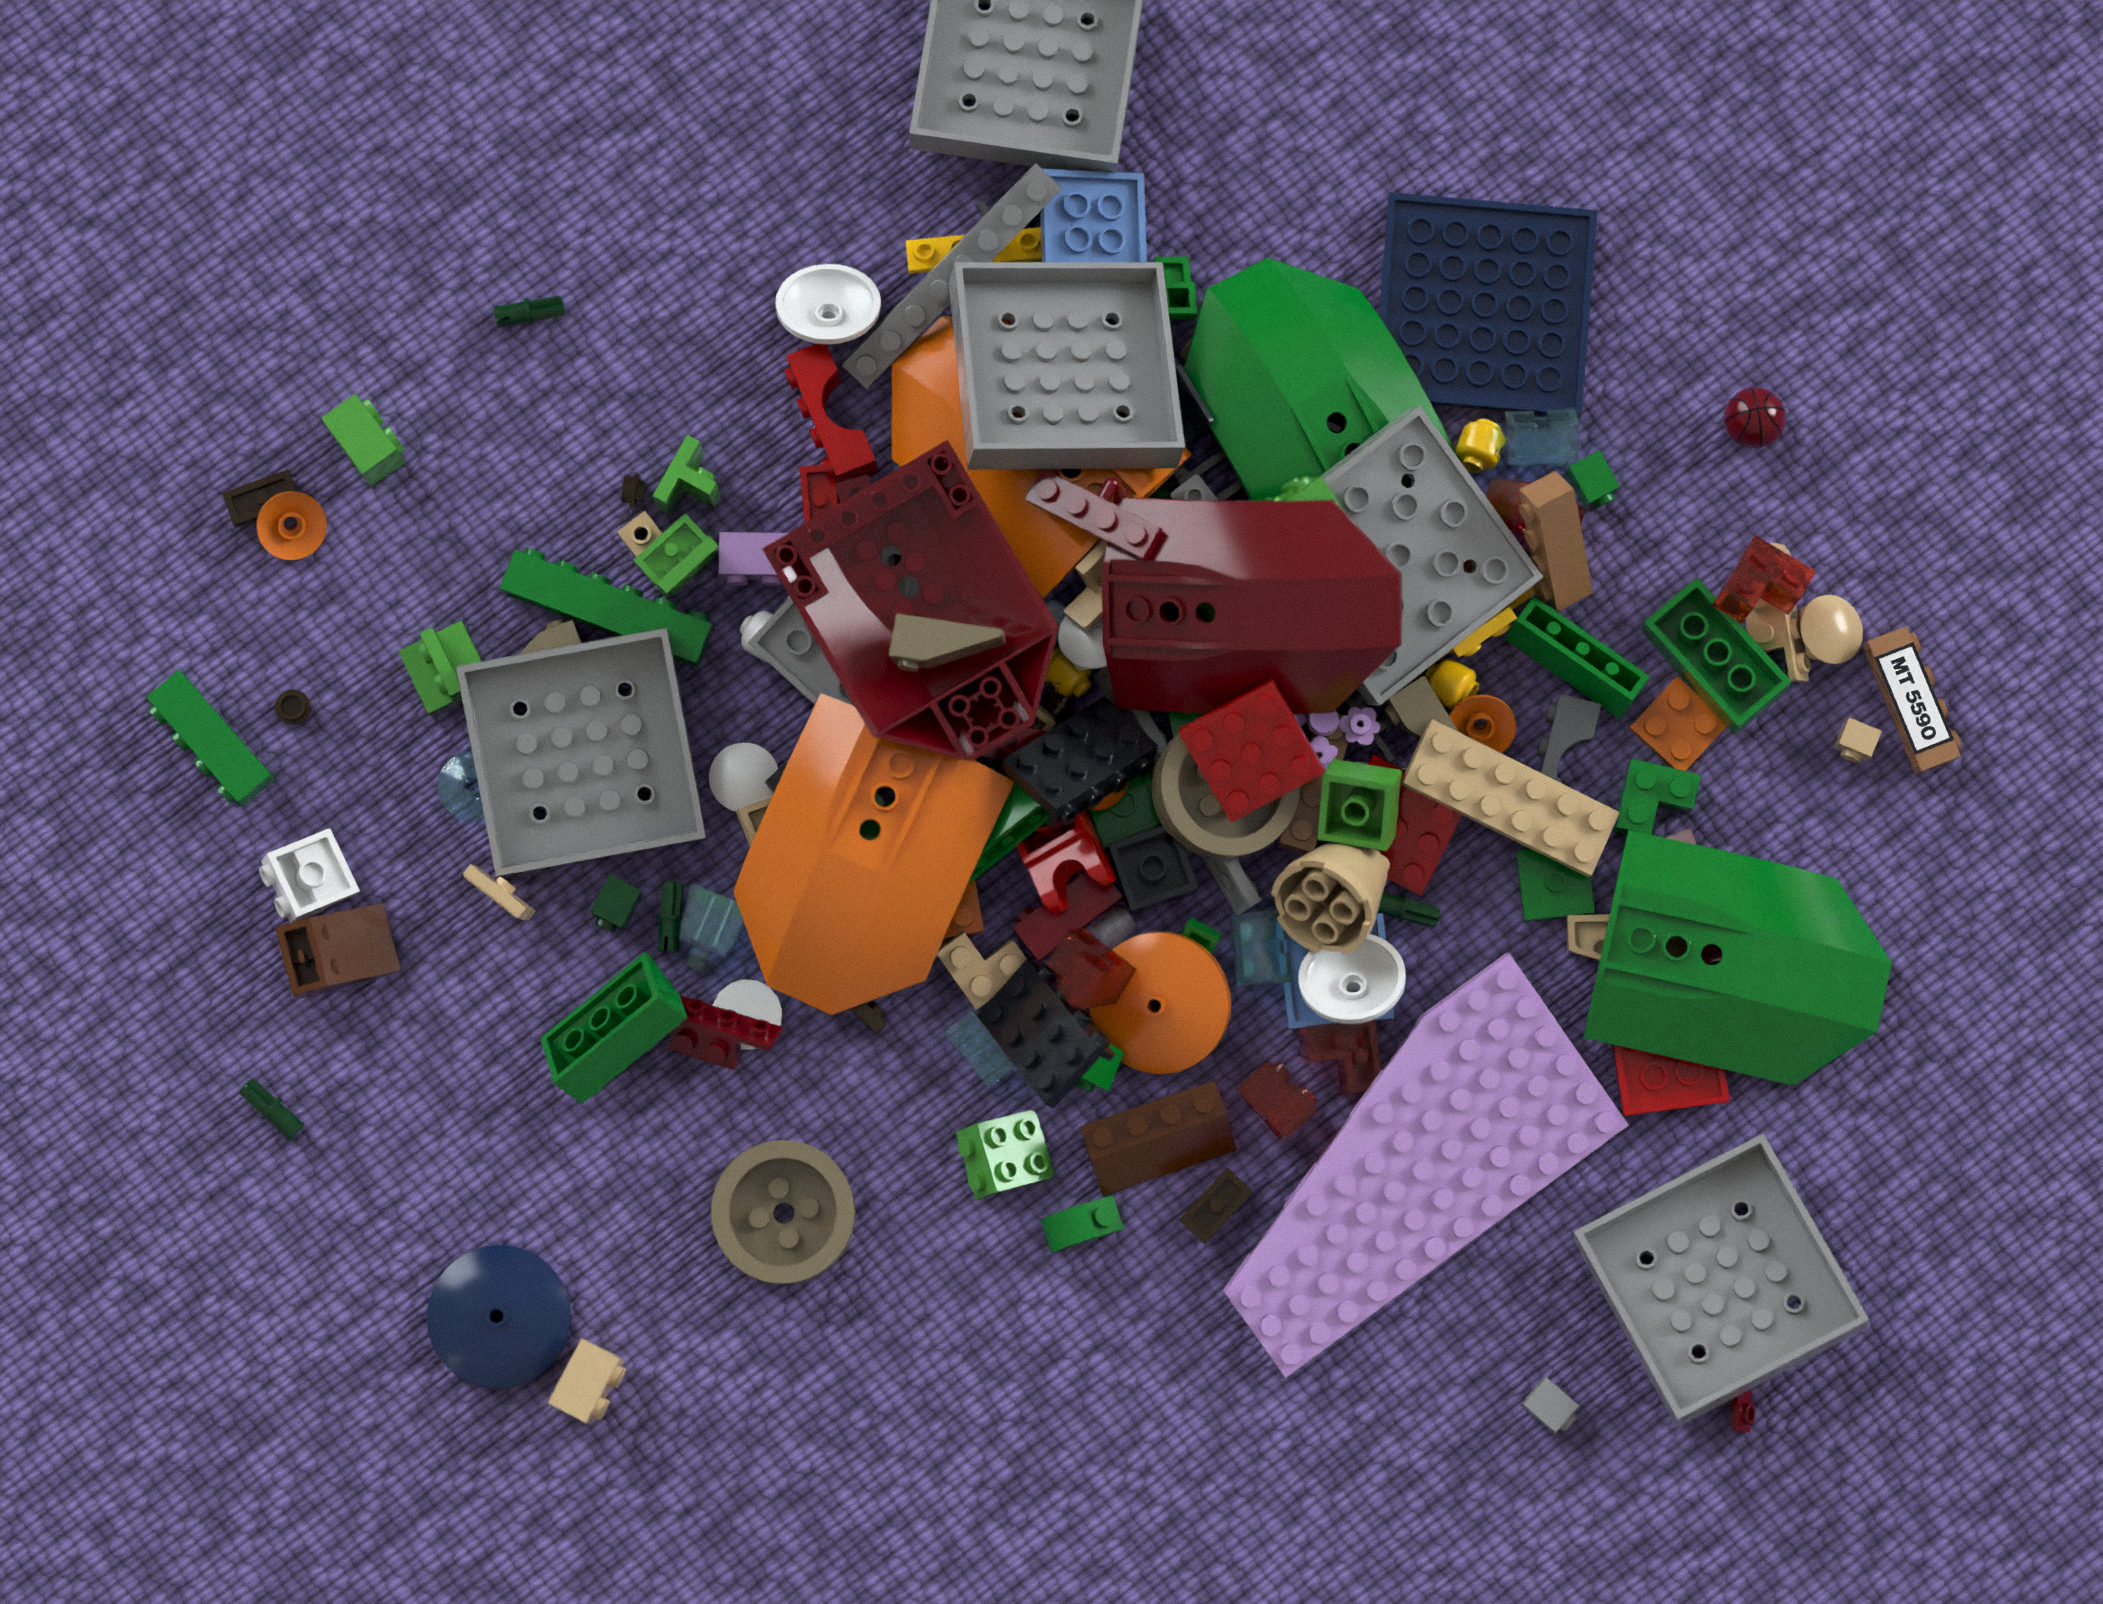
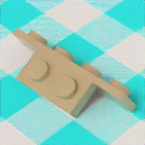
(1087, 606)
(1778, 631)

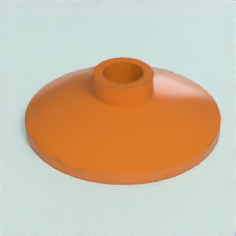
(296, 541)
(1499, 725)

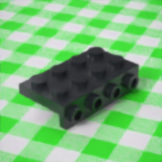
(1081, 761)
(1043, 1032)

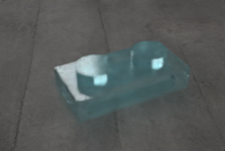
(979, 1049)

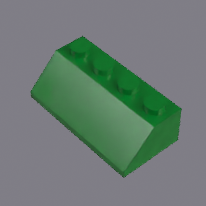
(612, 1029)

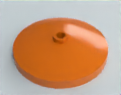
(1192, 1002)

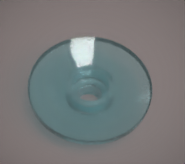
(452, 791)

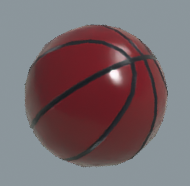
(1754, 417)

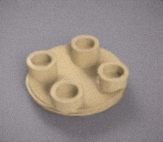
(1830, 629)

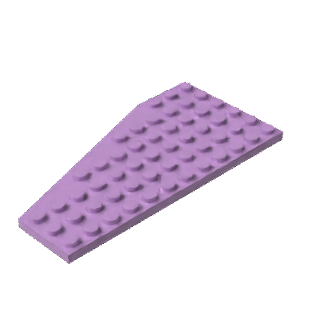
(1436, 1151)

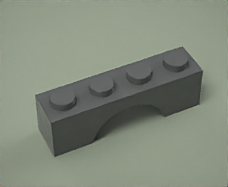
(1572, 724)

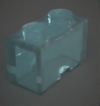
(1542, 439)
(1260, 950)

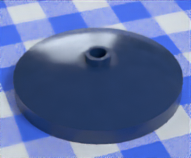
(532, 1325)

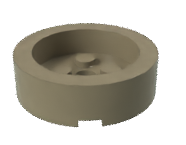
(1196, 817)
(746, 1206)

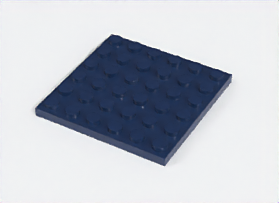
(1490, 300)

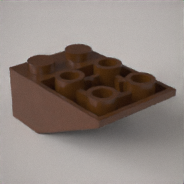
(337, 950)

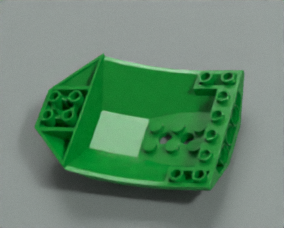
(1281, 356)
(1794, 972)

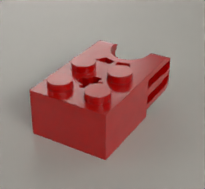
(1059, 854)

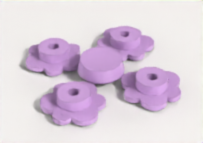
(1327, 723)

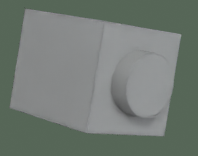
(1550, 1406)

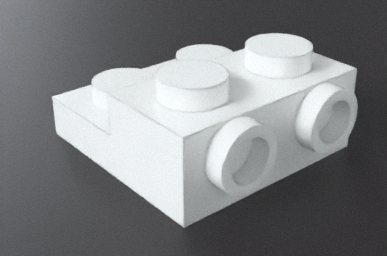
(308, 876)

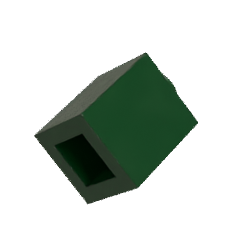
(616, 904)

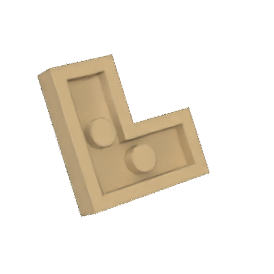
(977, 976)

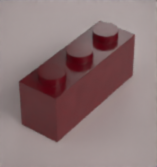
(1043, 930)

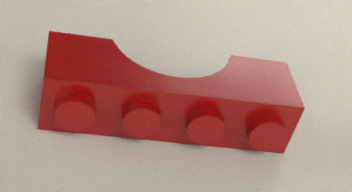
(816, 378)

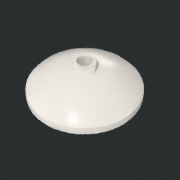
(828, 304)
(1371, 969)

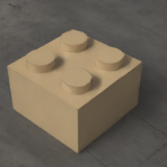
(587, 1382)

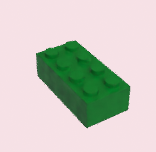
(1716, 656)

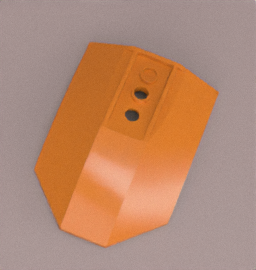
(929, 412)
(849, 914)

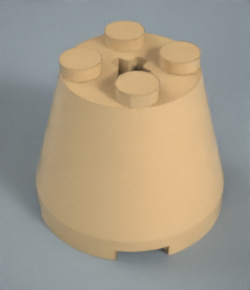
(1331, 896)

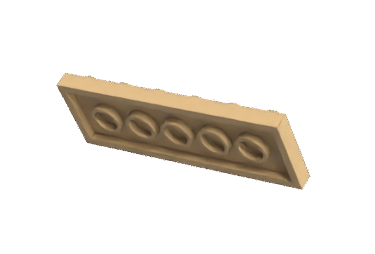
(1510, 798)

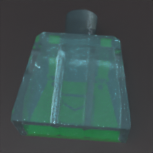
(710, 926)

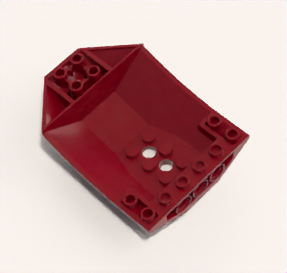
(963, 577)
(1292, 599)

